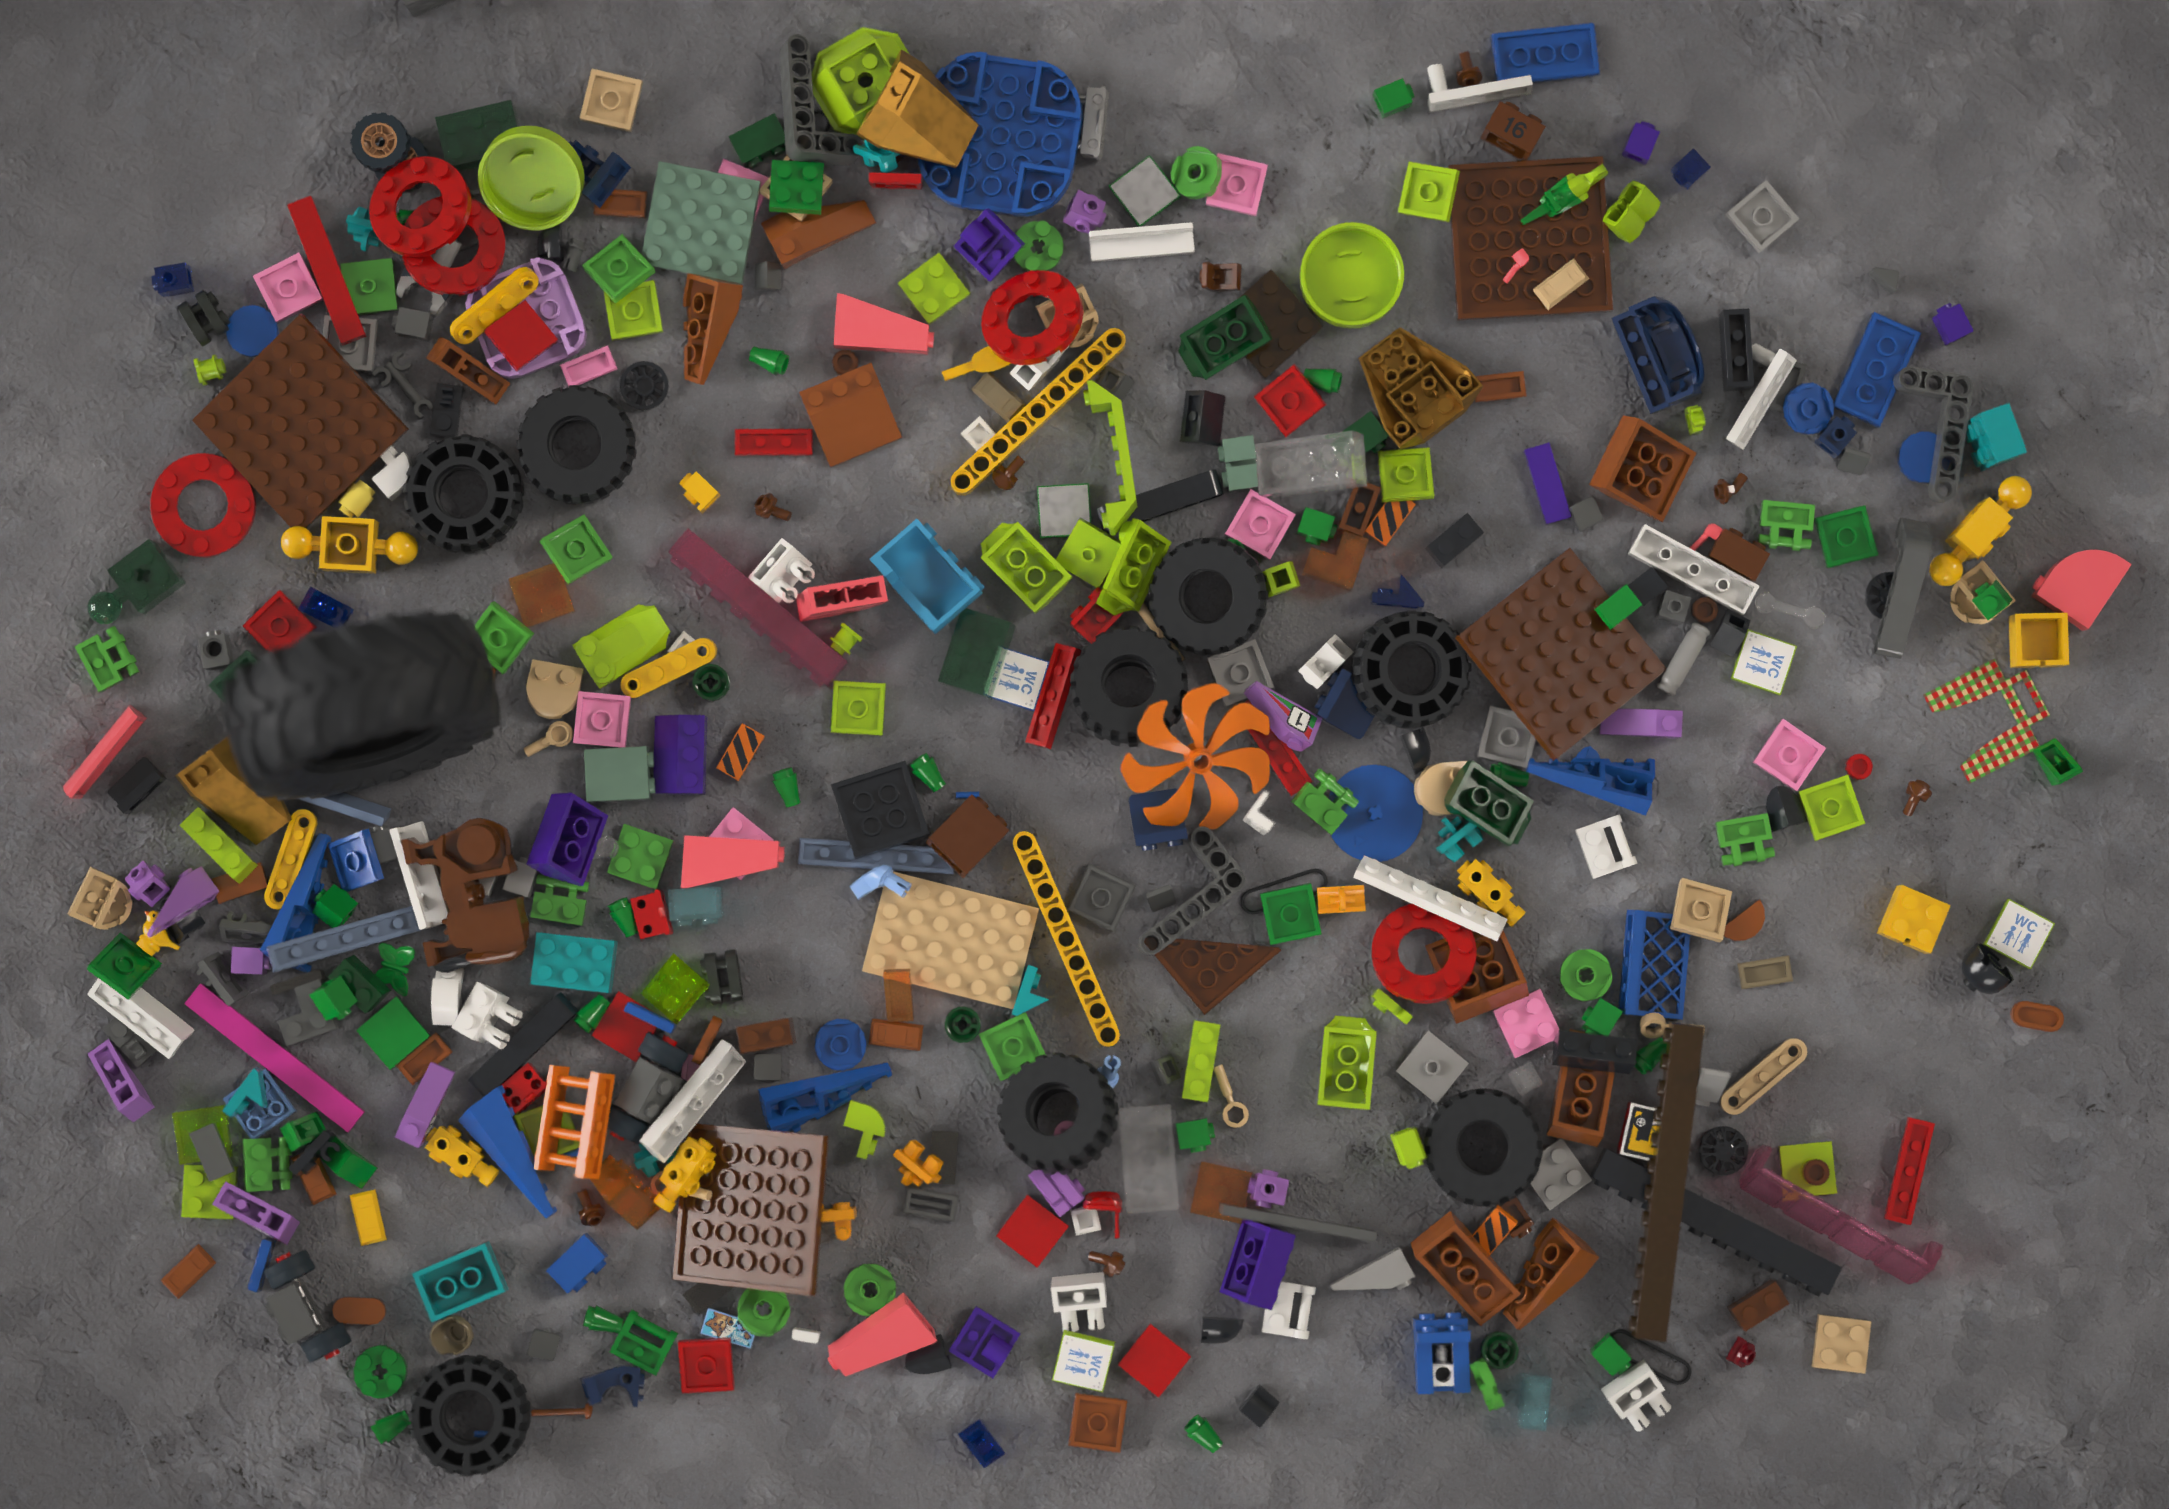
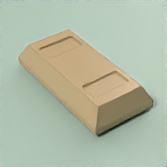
(1560, 284)

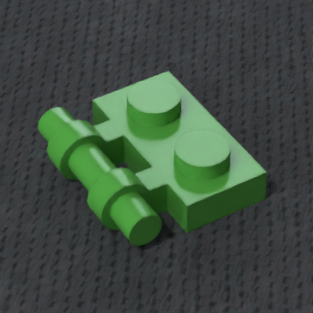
(1786, 516)
(99, 662)
(1320, 808)
(1743, 831)
(556, 907)
(258, 1164)

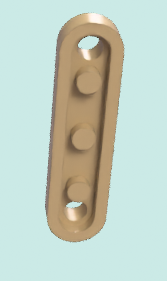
(1763, 1076)

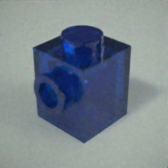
(1690, 169)
(172, 279)

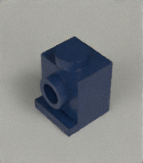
(1828, 440)

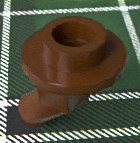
(1469, 73)
(1005, 477)
(1723, 490)
(766, 506)
(1918, 792)
(591, 1214)
(1113, 1264)

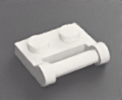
(1598, 851)
(1278, 1319)

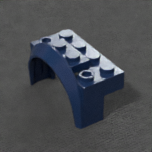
(1675, 345)

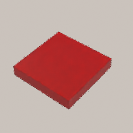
(895, 180)
(521, 335)
(1290, 400)
(278, 623)
(621, 1029)
(1032, 1230)
(1154, 1360)
(706, 1365)

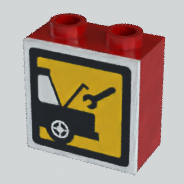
(1637, 1132)

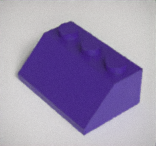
(680, 754)
(567, 839)
(1257, 1264)

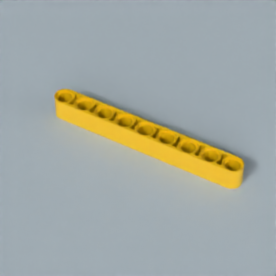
(1042, 399)
(1056, 929)

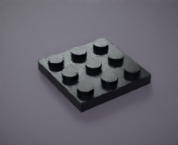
(880, 809)

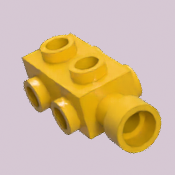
(1485, 886)
(455, 1148)
(684, 1171)

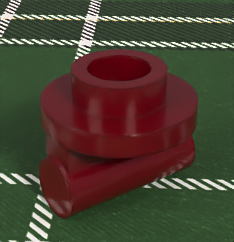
(1741, 1353)

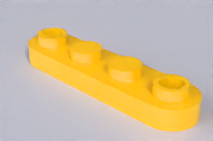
(494, 305)
(668, 667)
(290, 857)

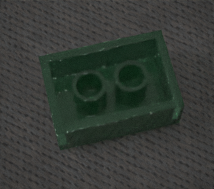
(470, 132)
(976, 653)

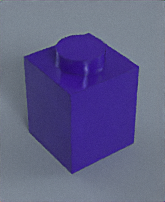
(1641, 142)
(1952, 323)

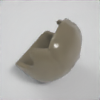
(451, 1335)

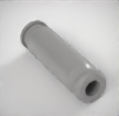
(1683, 659)

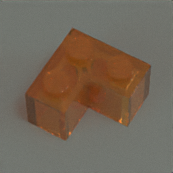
(1338, 568)
(624, 1192)

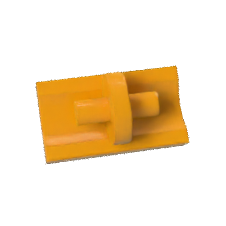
(1341, 899)
(914, 1168)

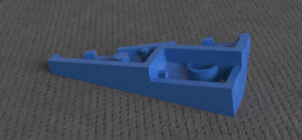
(1619, 783)
(296, 914)
(797, 1102)
(494, 1130)

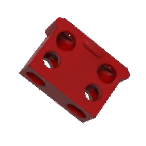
(653, 914)
(524, 1090)

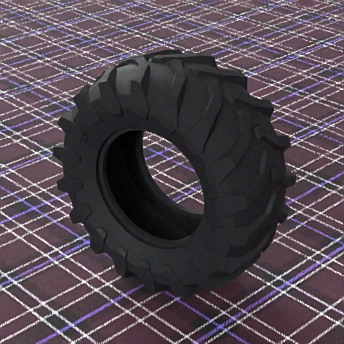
(361, 705)

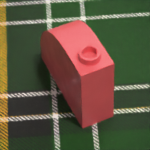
(2081, 585)
(841, 598)

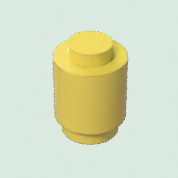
(356, 499)

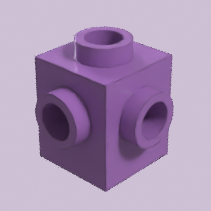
(1085, 212)
(147, 883)
(1277, 1192)

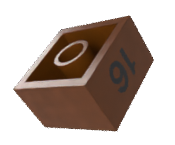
(1513, 131)

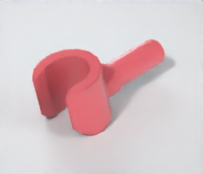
(1521, 259)
(1712, 531)

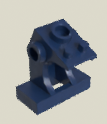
(606, 178)
(596, 1384)

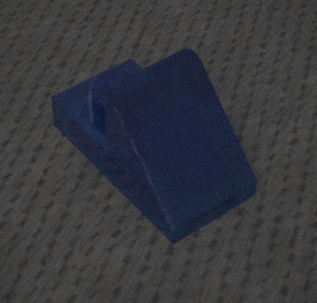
(1405, 597)
(325, 608)
(981, 1443)

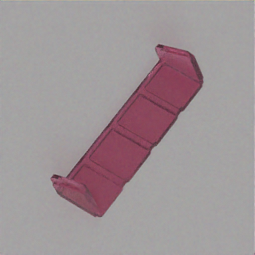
(1836, 1224)

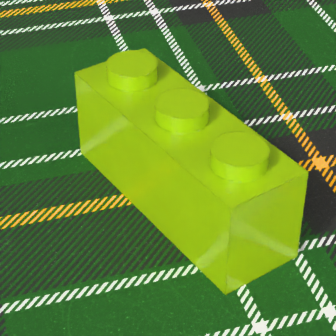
(218, 845)
(1200, 1061)

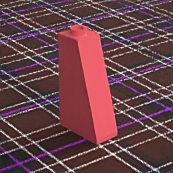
(877, 329)
(720, 859)
(881, 1337)

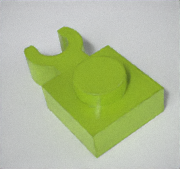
(1695, 419)
(1384, 1003)

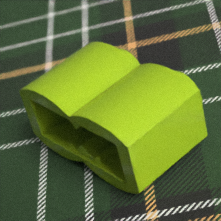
(1631, 211)
(1408, 1147)

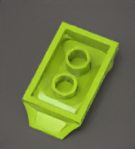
(1024, 565)
(1133, 567)
(623, 644)
(1347, 1064)

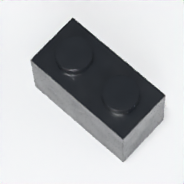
(1454, 540)

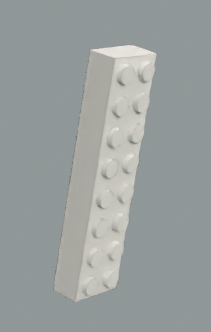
(1693, 569)
(692, 1101)

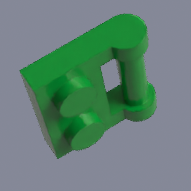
(640, 1351)

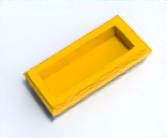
(368, 1217)

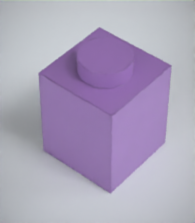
(249, 961)

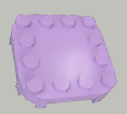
(554, 305)

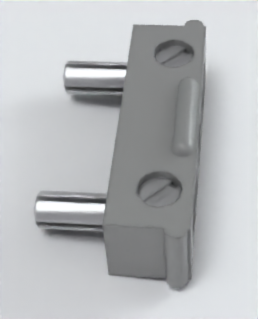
(1094, 122)

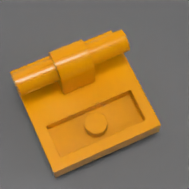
(842, 1216)

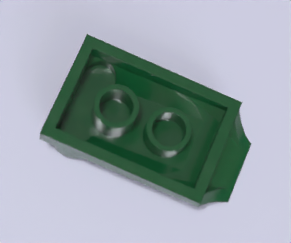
(1223, 338)
(1489, 803)

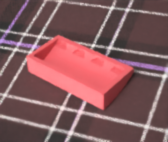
(104, 753)

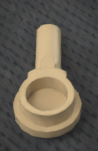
(558, 734)

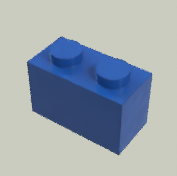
(578, 1263)

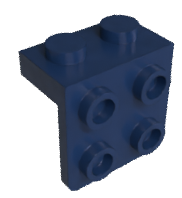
(1343, 707)
(1148, 834)

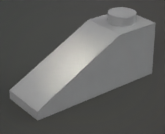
(1710, 1086)
(1381, 1273)

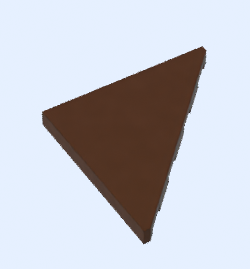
(1210, 969)

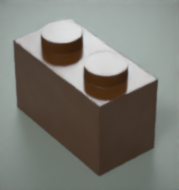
(1359, 509)
(1739, 554)
(1758, 1305)

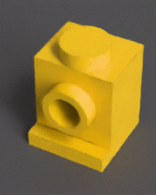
(699, 491)

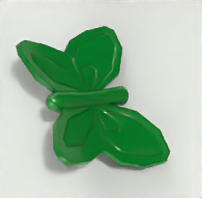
(393, 967)

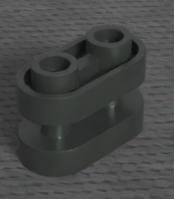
(217, 319)
(711, 967)

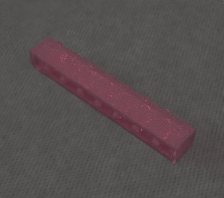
(758, 607)

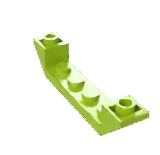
(1101, 401)

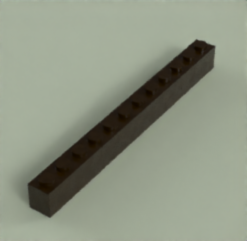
(1667, 1182)

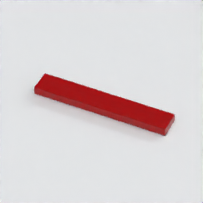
(326, 270)

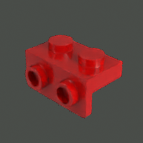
(1092, 618)

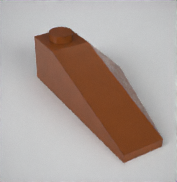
(799, 240)
(710, 314)
(1554, 1268)

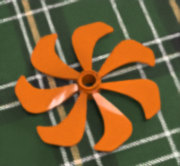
(1223, 799)

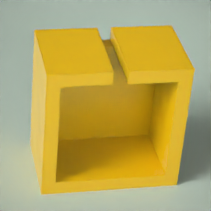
(2038, 640)
(1913, 917)

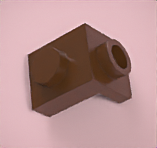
(1221, 277)
(1517, 1211)

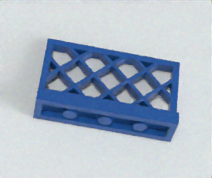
(1632, 965)

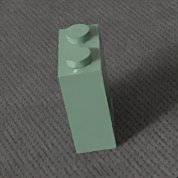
(618, 774)

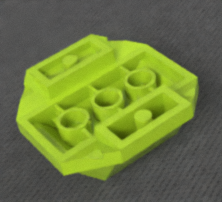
(843, 65)

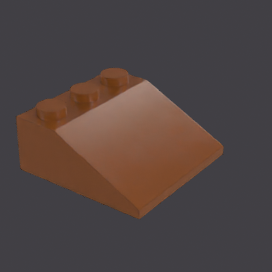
(850, 415)
(1642, 468)
(1494, 979)

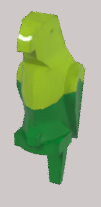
(1566, 194)

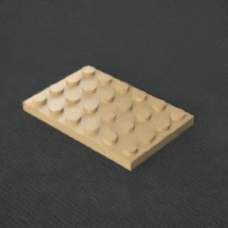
(953, 940)

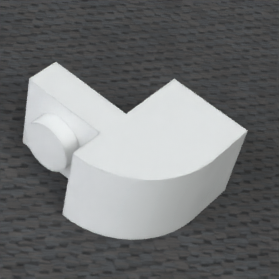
(1032, 374)
(393, 476)
(1325, 661)
(446, 997)

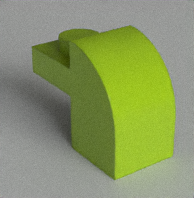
(1281, 579)
(870, 1121)

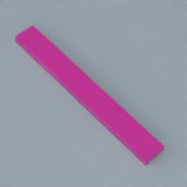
(274, 1057)

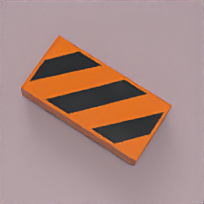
(1389, 520)
(740, 752)
(1494, 1229)

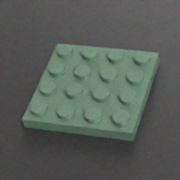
(701, 222)

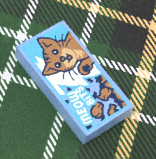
(722, 1325)

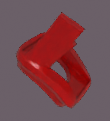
(1110, 1202)

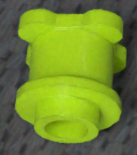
(209, 369)
(844, 639)

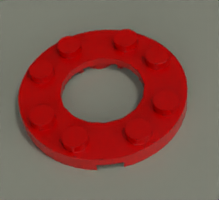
(443, 230)
(474, 274)
(1056, 337)
(198, 542)
(1417, 987)

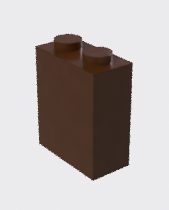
(968, 835)
(766, 1035)

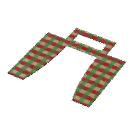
(1977, 685)

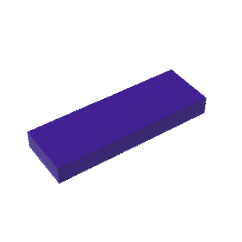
(1547, 483)

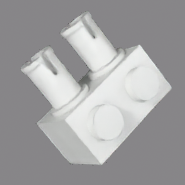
(781, 571)
(481, 1013)
(1080, 1293)
(1632, 1391)

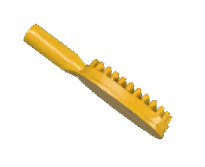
(982, 362)

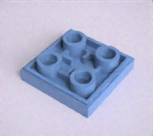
(260, 1120)

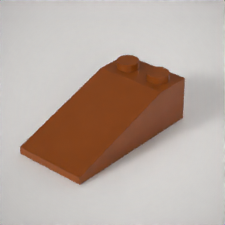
(1580, 1104)
(1464, 1268)

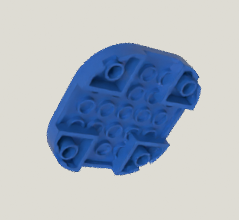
(1023, 138)

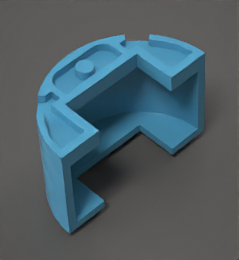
(927, 576)

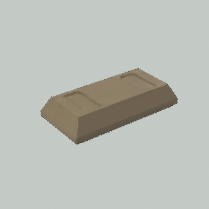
(998, 396)
(1765, 972)

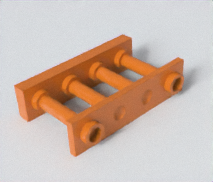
(594, 1124)

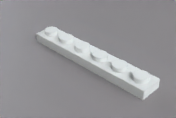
(1430, 898)

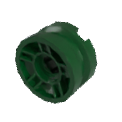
(700, 682)
(953, 1030)
(1492, 1341)

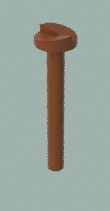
(587, 1411)

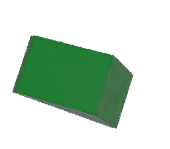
(1618, 606)
(2056, 762)
(302, 1131)
(350, 1164)

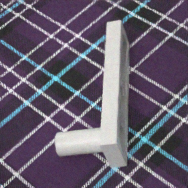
(1444, 99)
(1778, 369)

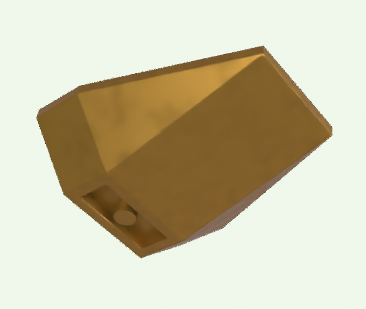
(918, 116)
(1416, 387)
(221, 788)

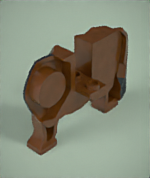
(476, 929)

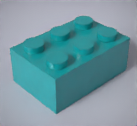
(1994, 437)
(574, 962)
(460, 1281)

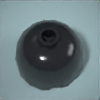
(1984, 971)

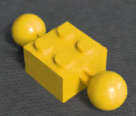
(1978, 529)
(349, 545)

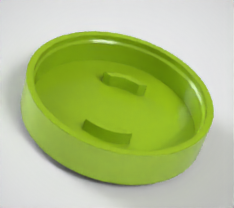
(531, 178)
(1351, 275)

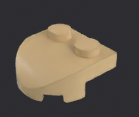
(1090, 317)
(1963, 593)
(553, 688)
(1434, 784)
(101, 901)

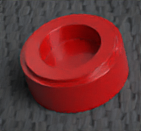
(1858, 766)

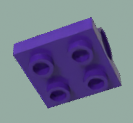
(989, 244)
(984, 1342)

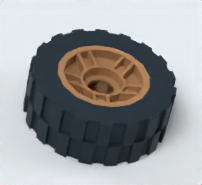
(369, 132)

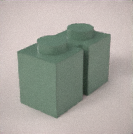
(1239, 464)

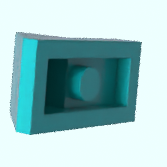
(1025, 999)
(252, 1088)

